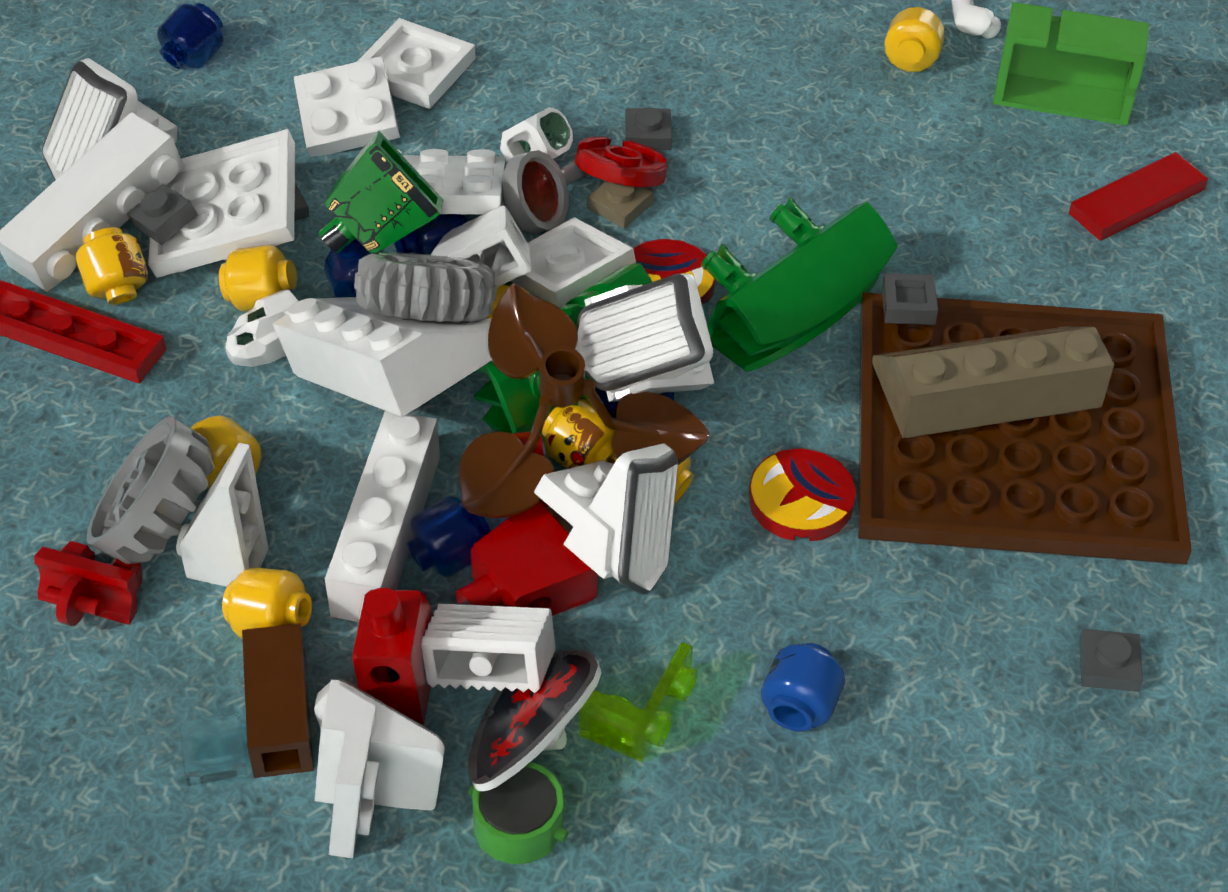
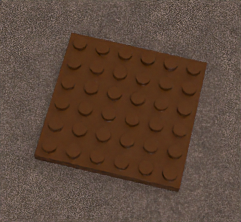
(1045, 484)

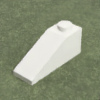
(227, 527)

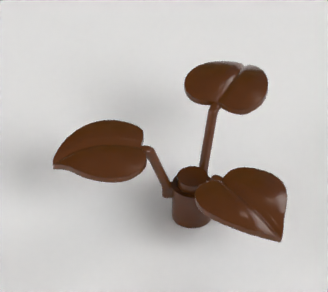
(531, 336)

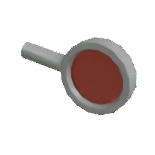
(538, 190)

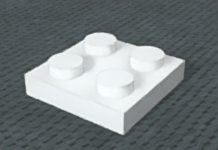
(421, 61)
(345, 106)
(571, 261)

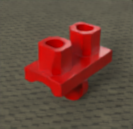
(87, 586)

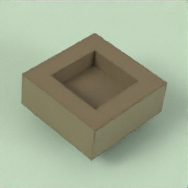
(619, 202)

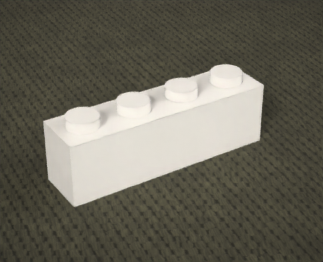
(87, 198)
(378, 523)

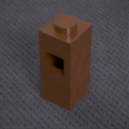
(277, 701)

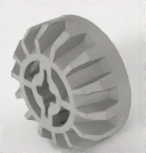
(151, 493)

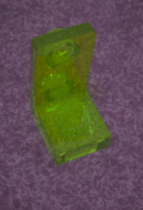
(630, 730)

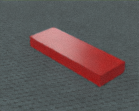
(1137, 196)

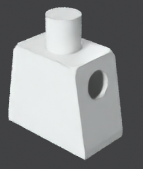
(490, 241)

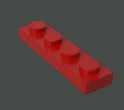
(78, 333)

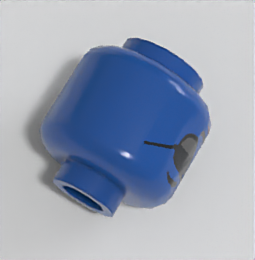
(802, 686)

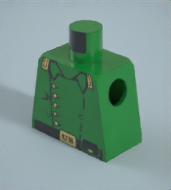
(378, 200)

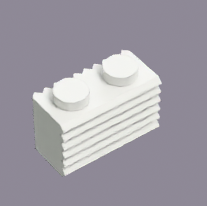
(488, 647)

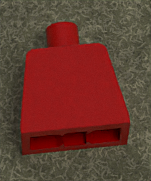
(528, 566)
(391, 637)

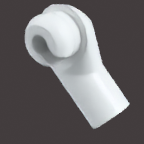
(975, 19)

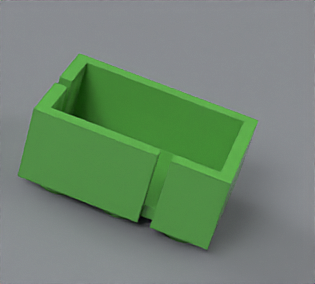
(1071, 63)

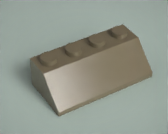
(995, 379)

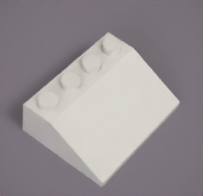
(379, 356)

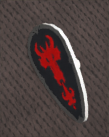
(526, 723)

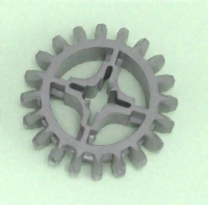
(425, 287)

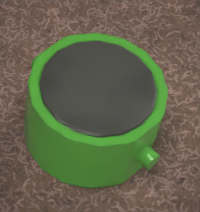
(520, 816)

